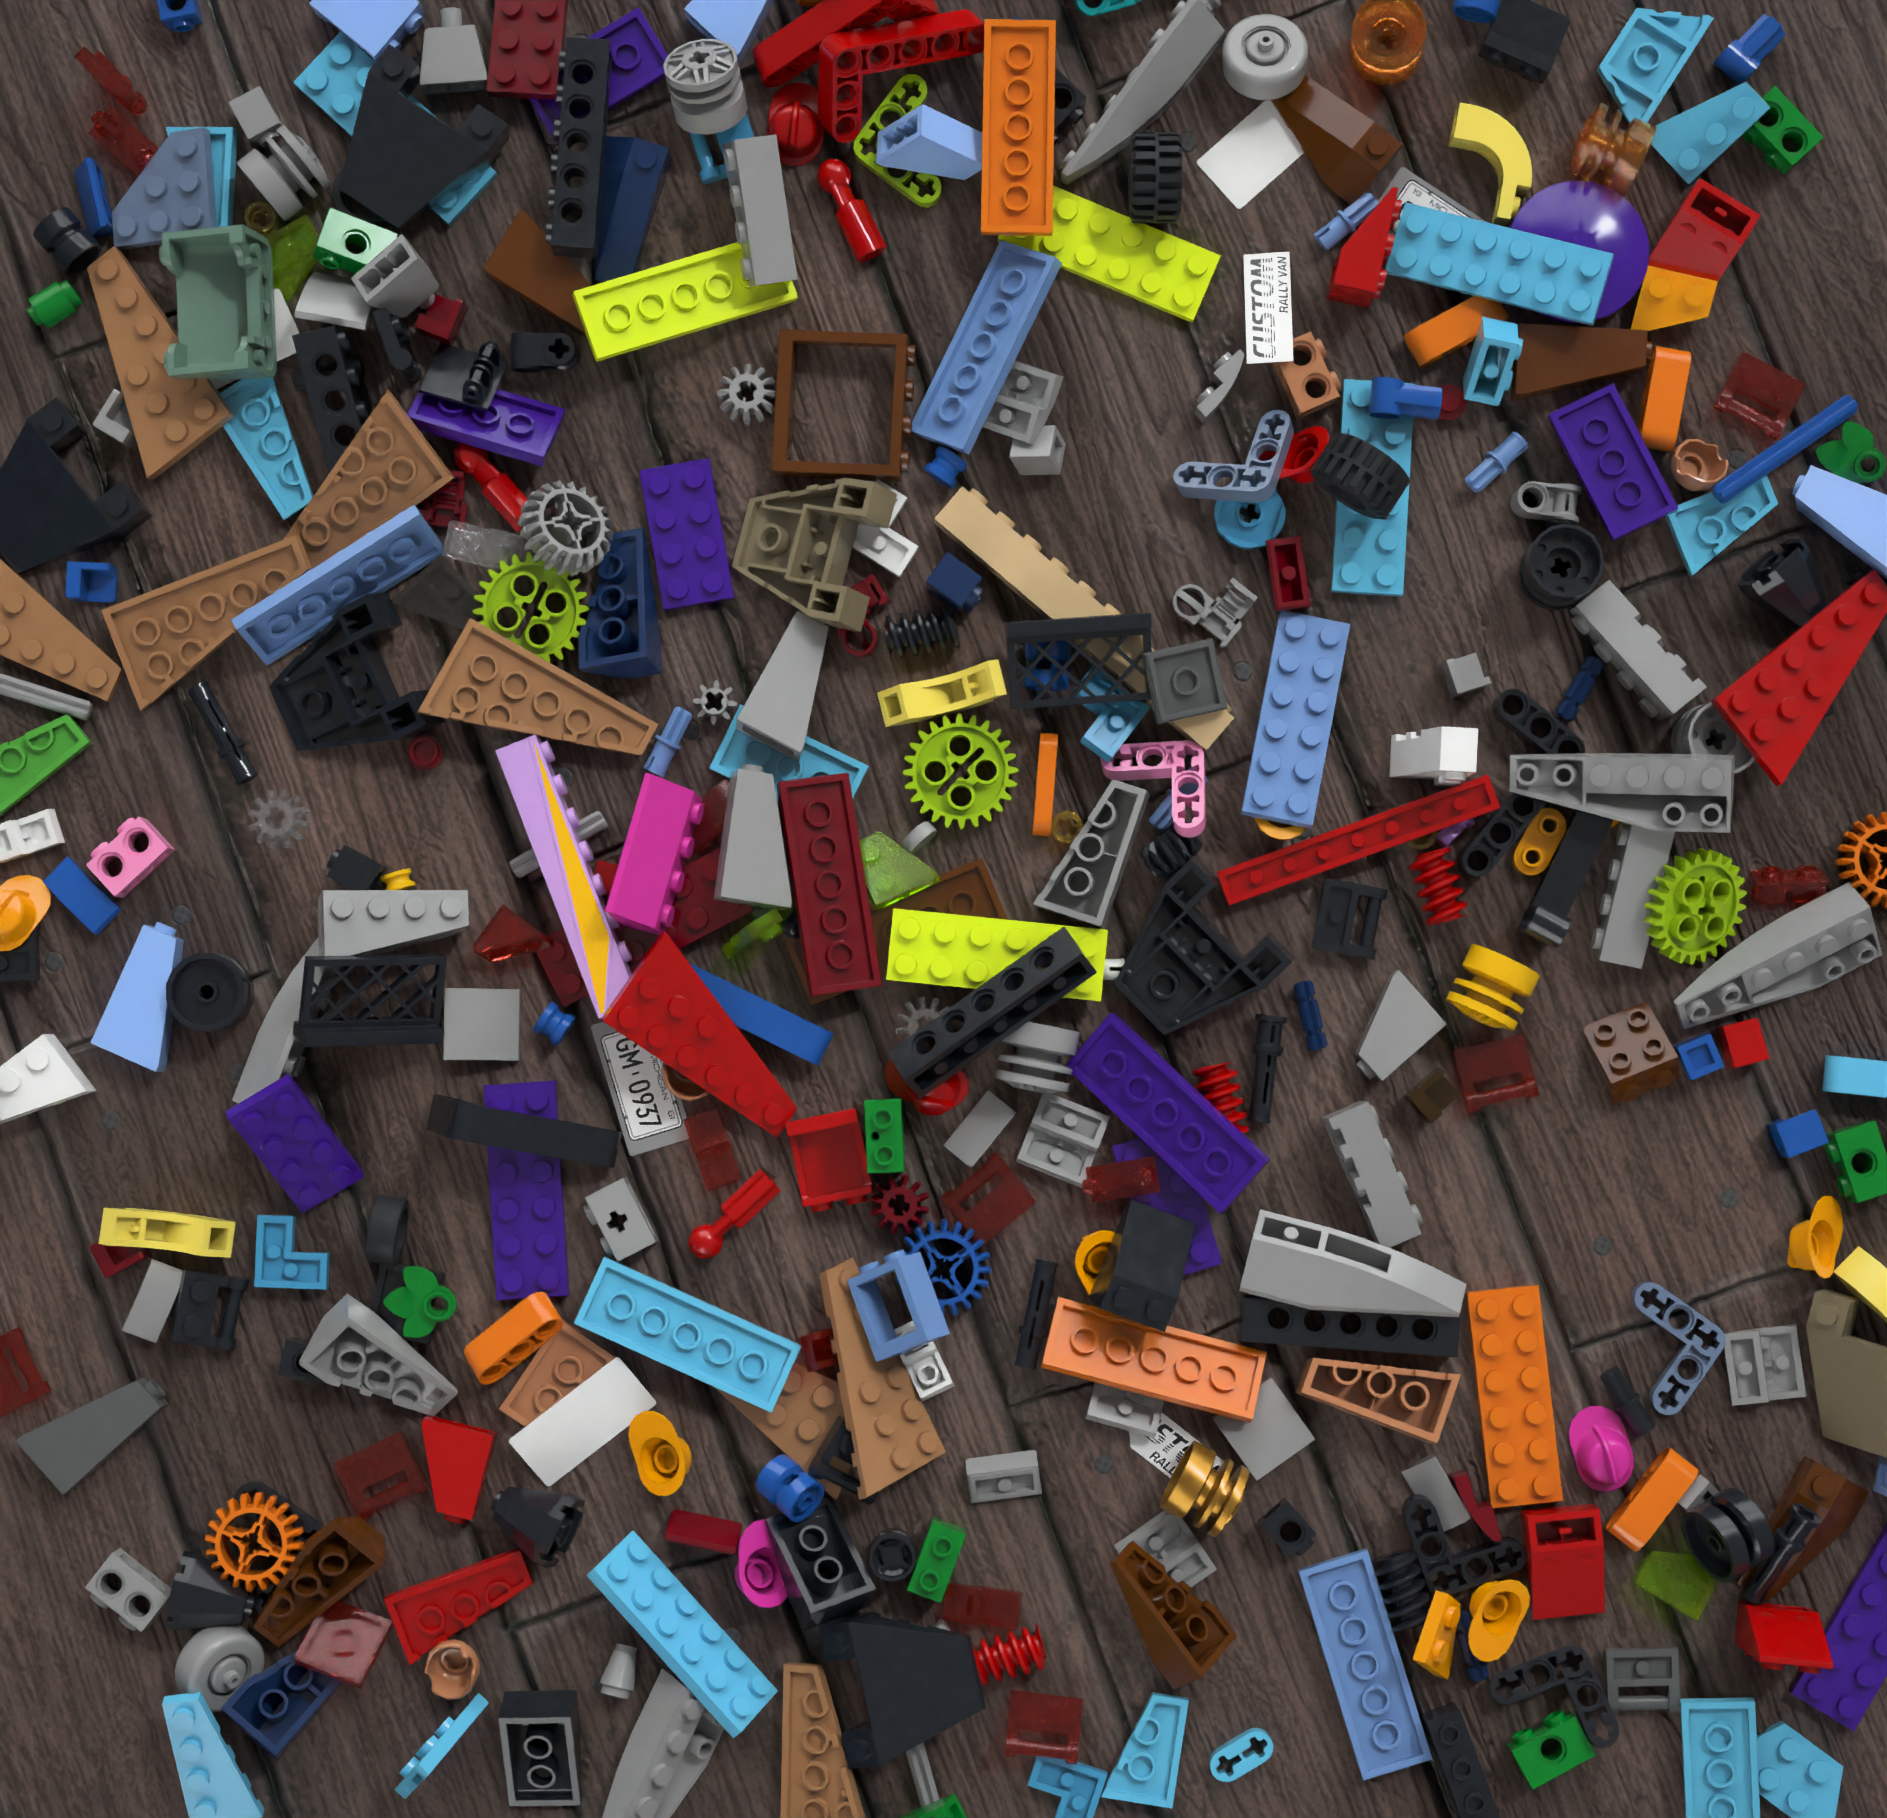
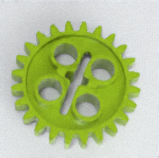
(501, 594)
(936, 749)
(1695, 906)

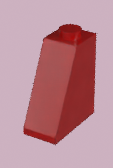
(457, 1465)

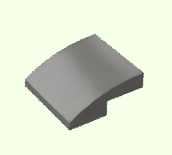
(334, 301)
(1024, 402)
(482, 1024)
(1062, 1139)
(1764, 1364)
(1124, 1410)
(1272, 1434)
(1173, 1546)

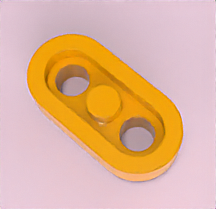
(1538, 840)

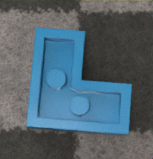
(1114, 719)
(278, 1263)
(1075, 1784)

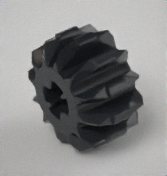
(1169, 852)

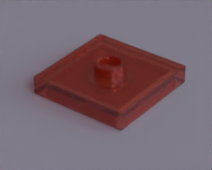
(344, 1643)

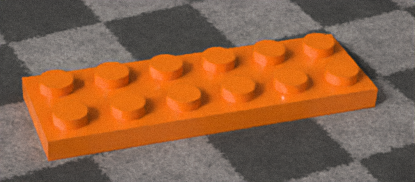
(1018, 127)
(1154, 1363)
(1514, 1396)

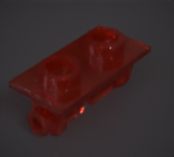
(122, 140)
(1772, 882)
(1122, 1179)

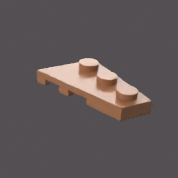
(554, 1373)

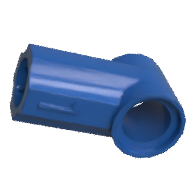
(1744, 55)
(1393, 399)

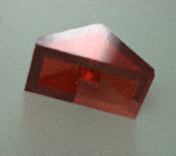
(509, 937)
(818, 1348)

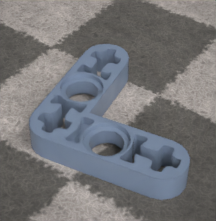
(1251, 472)
(1689, 1349)

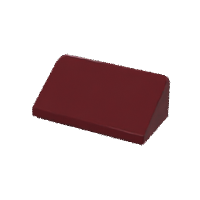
(1288, 574)
(703, 1531)

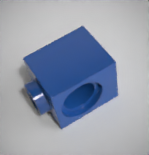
(180, 20)

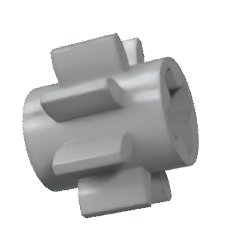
(717, 693)

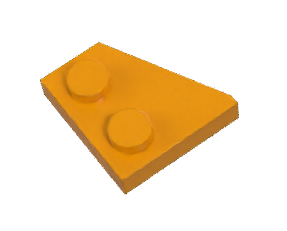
(1672, 299)
(1438, 1635)

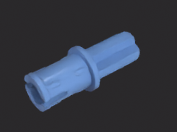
(1345, 221)
(1496, 462)
(668, 742)
(1162, 817)

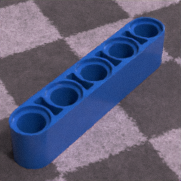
(768, 1019)

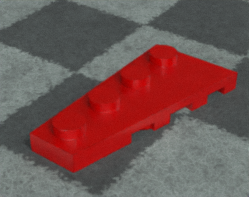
(455, 1600)

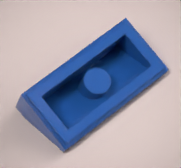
(94, 198)

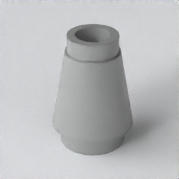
(620, 1672)

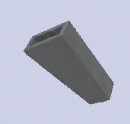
(85, 1438)

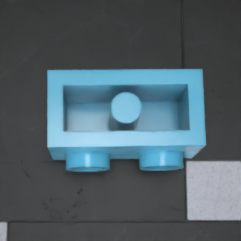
(1491, 361)

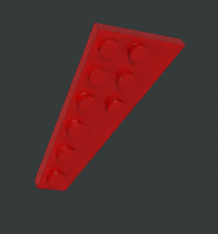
(684, 1025)

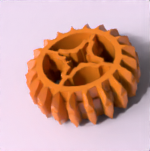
(1871, 853)
(238, 1536)

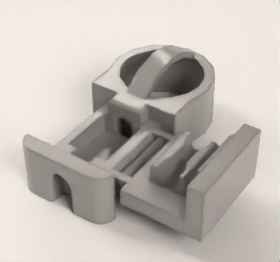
(1222, 615)

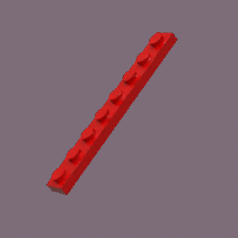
(1358, 840)

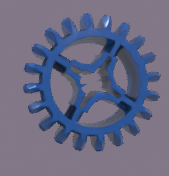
(968, 1250)

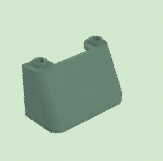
(221, 304)

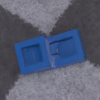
(82, 895)

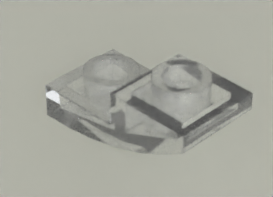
(481, 545)

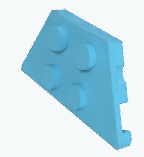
(1649, 58)
(436, 1748)
(1797, 1774)

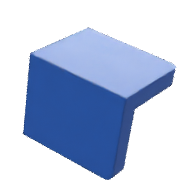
(91, 582)
(1698, 1056)
(1798, 1134)

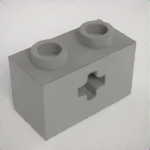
(638, 1229)

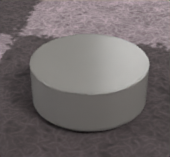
(919, 837)

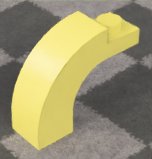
(1500, 143)
(942, 695)
(167, 1231)
(1865, 1279)

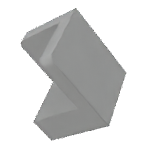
(115, 420)
(1042, 456)
(1464, 675)

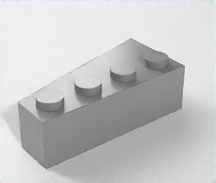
(760, 210)
(1635, 652)
(1094, 865)
(1631, 873)
(387, 919)
(1372, 1174)

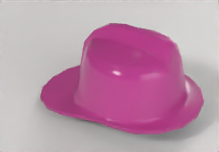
(1601, 1448)
(757, 1568)

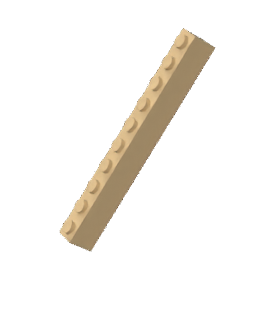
(1054, 594)

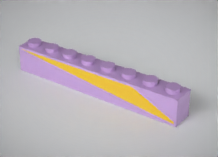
(567, 868)

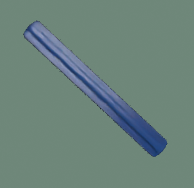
(1784, 449)

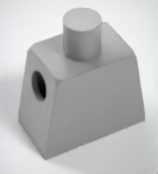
(452, 57)
(397, 280)

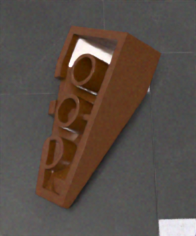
(1337, 139)
(1828, 1495)
(320, 1575)
(1175, 1625)

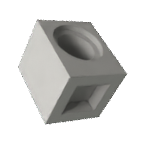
(256, 117)

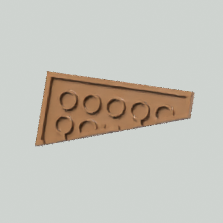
(164, 412)
(372, 482)
(184, 622)
(49, 642)
(513, 690)
(878, 1398)
(800, 1418)
(814, 1759)

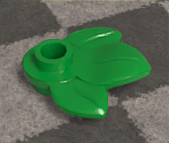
(1846, 455)
(415, 1302)

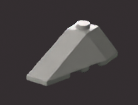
(367, 1354)

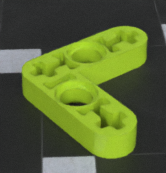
(867, 135)

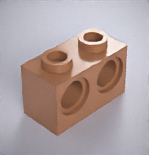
(1296, 377)

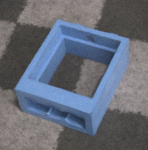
(919, 1298)

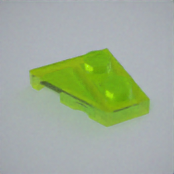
(892, 870)

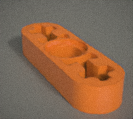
(1045, 784)

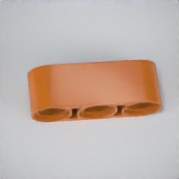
(1451, 329)
(1663, 398)
(513, 1338)
(1652, 1499)

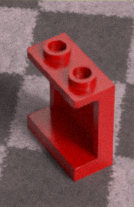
(830, 1159)

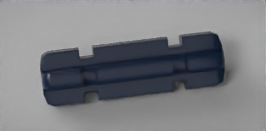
(1579, 688)
(1310, 1015)
(1476, 1668)

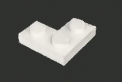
(885, 545)

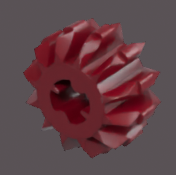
(888, 1210)

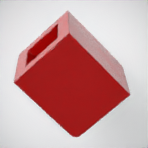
(1742, 1043)

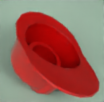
(796, 123)
(1302, 454)
(935, 1102)

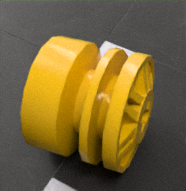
(1492, 987)

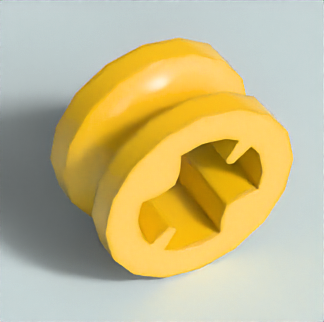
(398, 880)

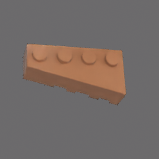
(1386, 1395)

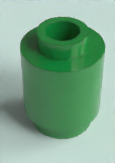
(53, 304)

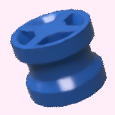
(945, 467)
(554, 1024)

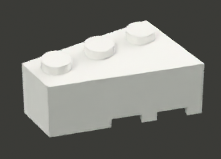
(1437, 755)
(39, 1078)

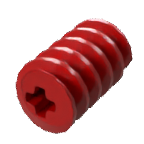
(1438, 886)
(1220, 1091)
(1010, 1655)

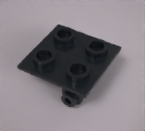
(465, 375)

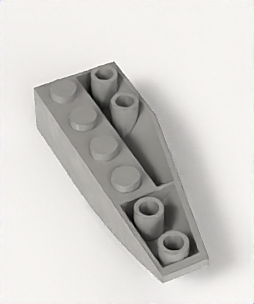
(1150, 88)
(1634, 788)
(1785, 958)
(275, 1047)
(1342, 1272)
(663, 1752)

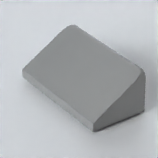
(979, 1129)
(1003, 1476)
(1429, 1479)

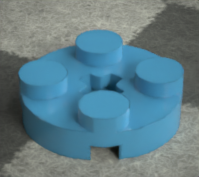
(1254, 534)

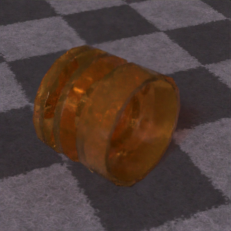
(1390, 20)
(1612, 148)

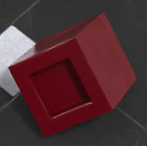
(442, 319)
(117, 1259)

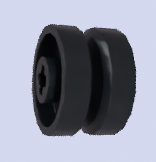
(188, 994)
(1727, 1535)

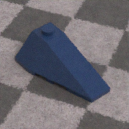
(630, 195)
(622, 620)
(279, 1704)

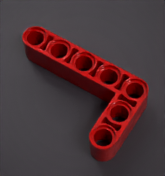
(798, 43)
(896, 47)

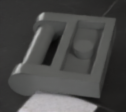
(1642, 1668)

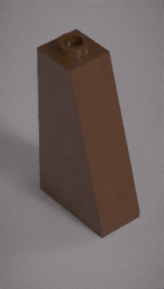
(535, 274)
(1574, 356)

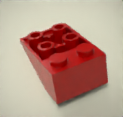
(1704, 233)
(1357, 269)
(1564, 1560)
(1782, 1636)

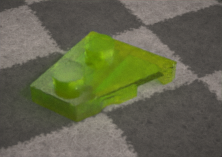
(292, 255)
(764, 928)
(1676, 1581)

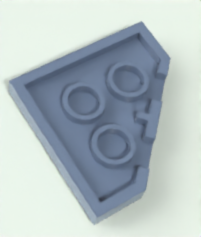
(169, 193)

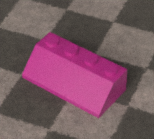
(654, 855)

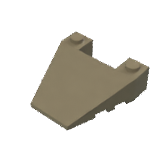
(803, 545)
(1847, 1374)

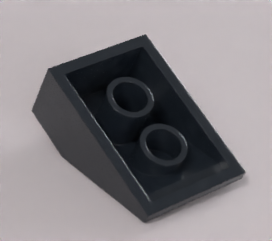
(1144, 1265)
(820, 1565)
(541, 1747)

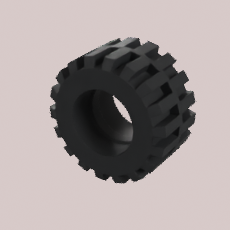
(1155, 177)
(1360, 476)

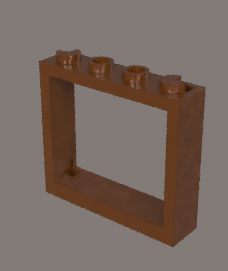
(784, 406)

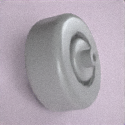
(1264, 57)
(218, 1663)

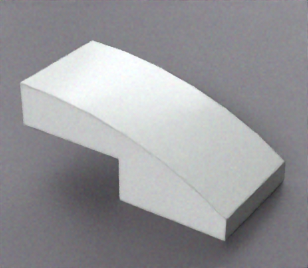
(29, 835)

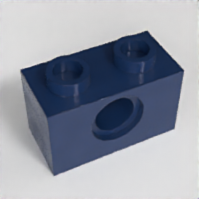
(955, 584)

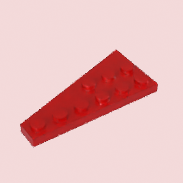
(1792, 687)

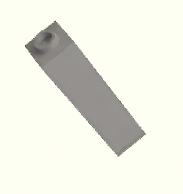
(785, 692)
(752, 846)

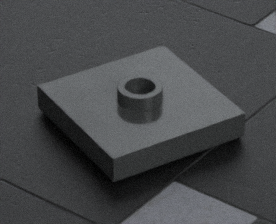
(1184, 681)

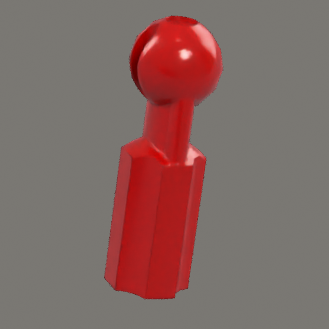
(852, 215)
(496, 486)
(737, 1211)

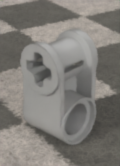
(1554, 502)

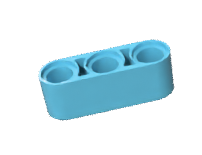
(1855, 1076)

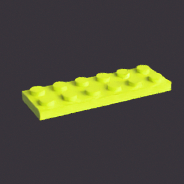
(1125, 255)
(673, 301)
(974, 949)

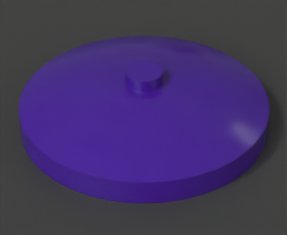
(1595, 219)

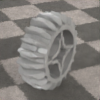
(560, 537)

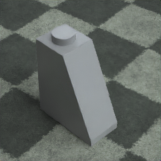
(1396, 1028)

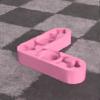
(1172, 766)

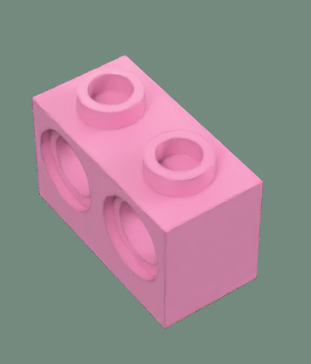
(135, 864)

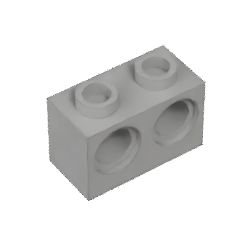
(135, 1581)

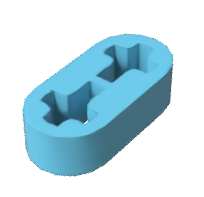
(1236, 1747)

